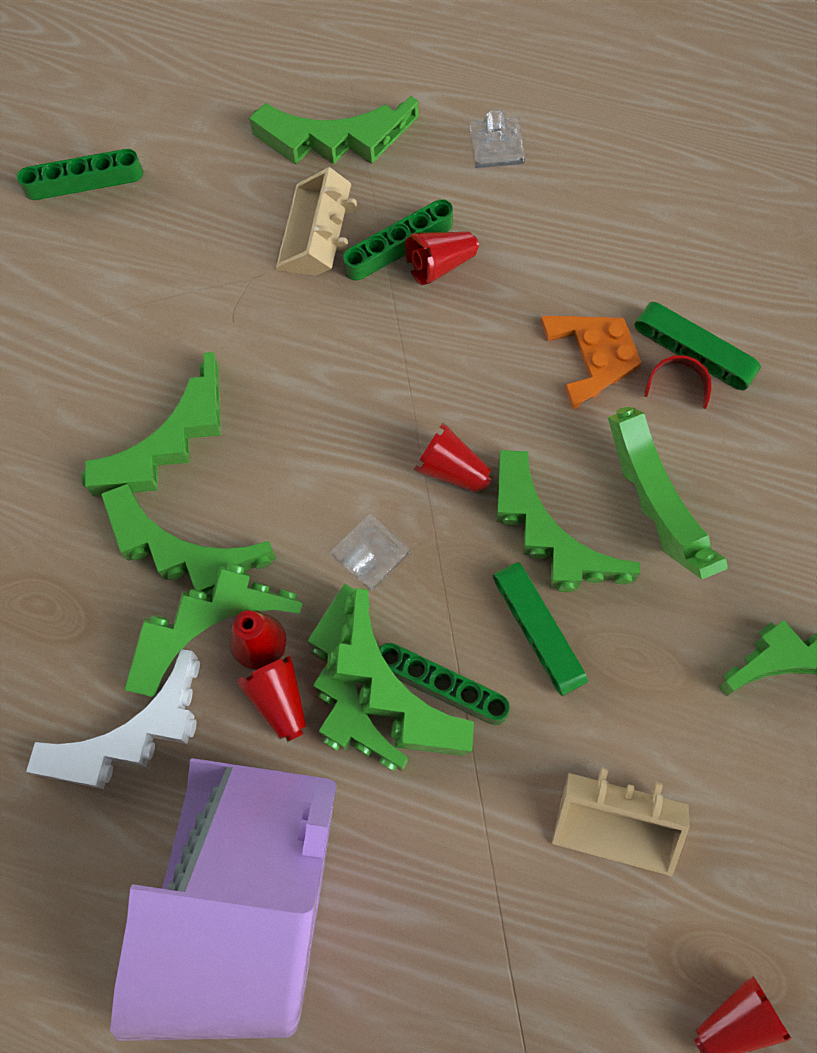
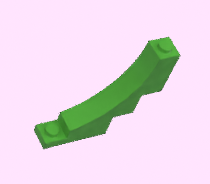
(364, 134)
(193, 418)
(677, 529)

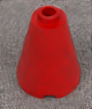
(438, 253)
(454, 462)
(257, 639)
(276, 697)
(742, 1023)

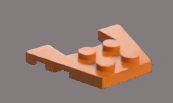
(604, 349)

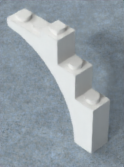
(132, 743)

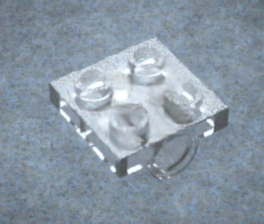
(497, 141)
(370, 552)

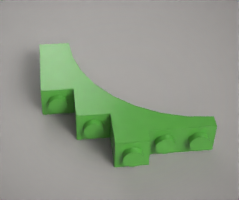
(543, 537)
(173, 556)
(163, 641)
(777, 653)
(361, 662)
(346, 719)

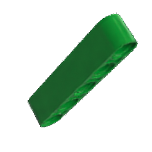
(80, 174)
(386, 240)
(691, 340)
(540, 629)
(452, 695)

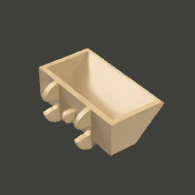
(316, 224)
(621, 823)

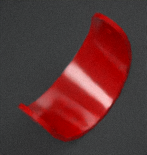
(691, 362)

